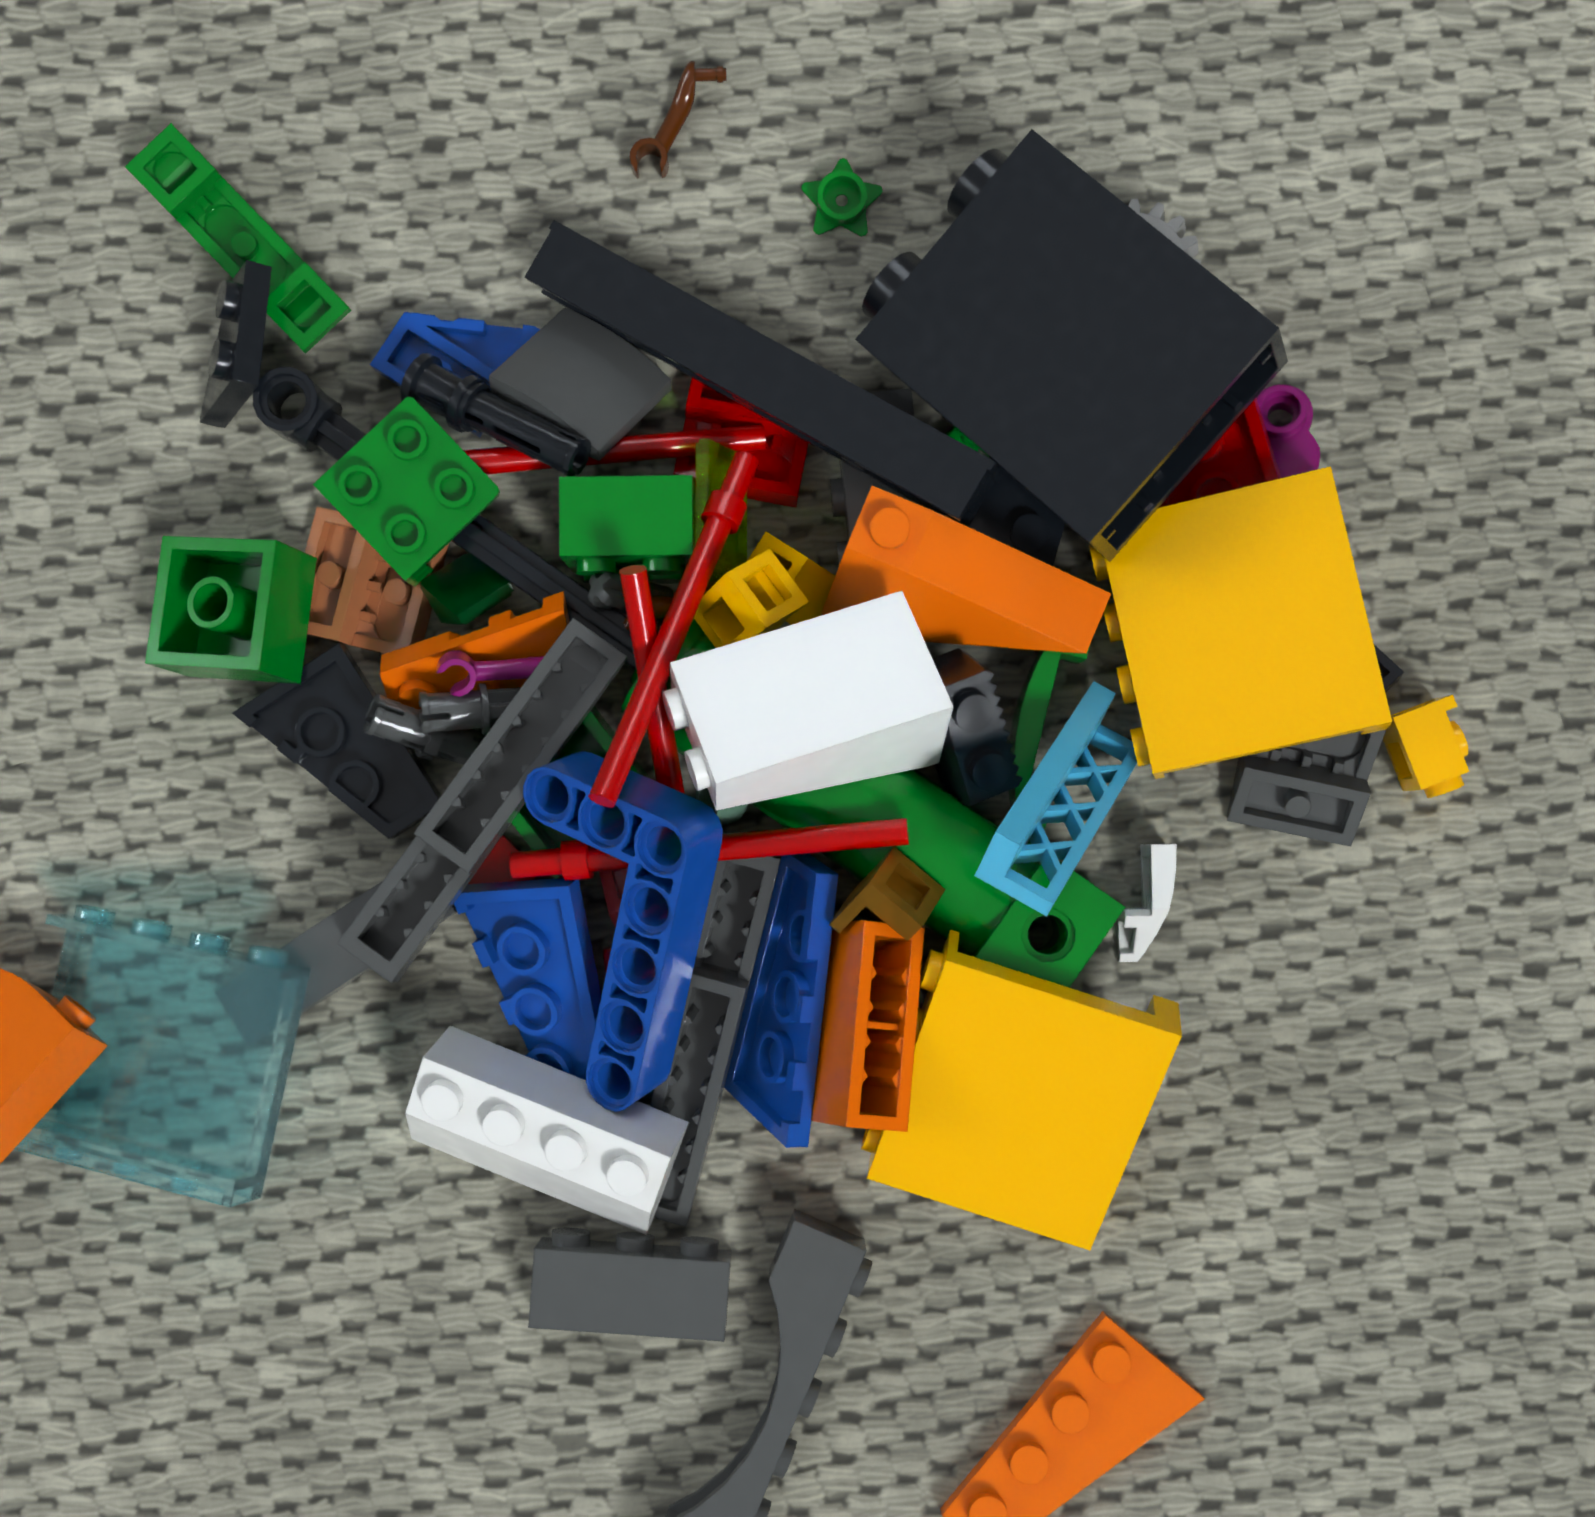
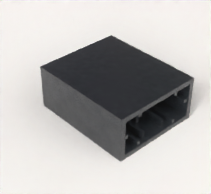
(1070, 340)

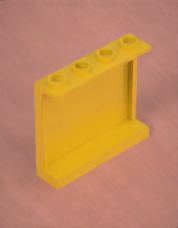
(1243, 625)
(1024, 1096)

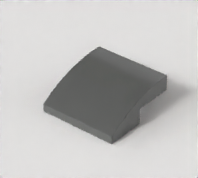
(582, 380)
(1307, 787)

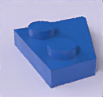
(461, 344)

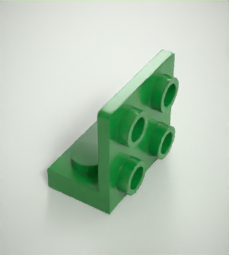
(408, 489)

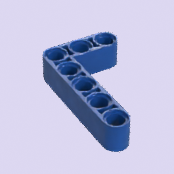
(657, 916)

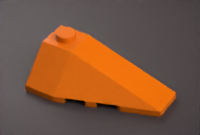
(962, 582)

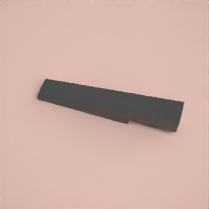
(481, 802)
(712, 1019)

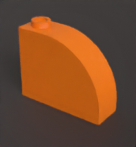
(868, 1028)
(41, 1054)

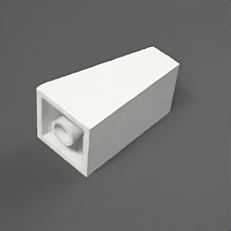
(811, 705)

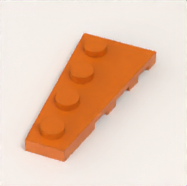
(1076, 1427)

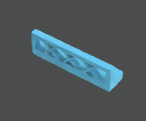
(1048, 785)

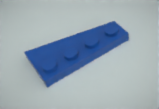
(543, 963)
(783, 1011)

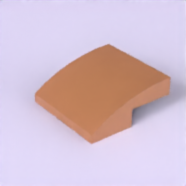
(359, 594)

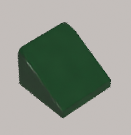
(464, 590)

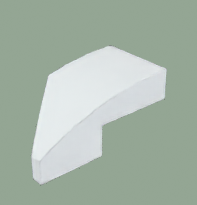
(1140, 925)

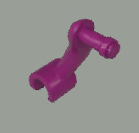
(485, 670)

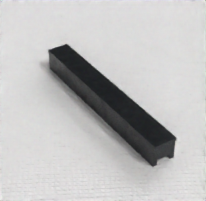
(764, 376)

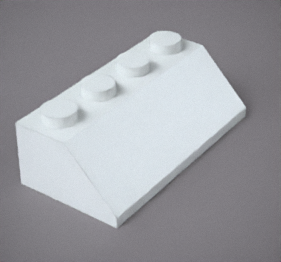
(542, 1129)

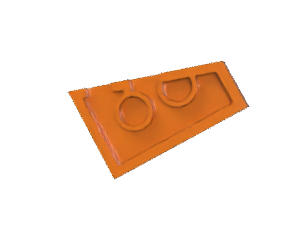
(507, 637)

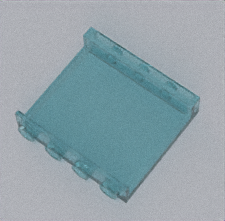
(189, 1061)

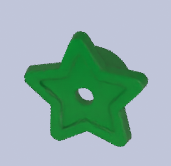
(841, 182)

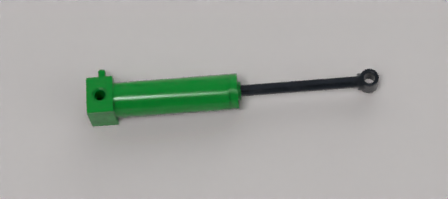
(943, 833)

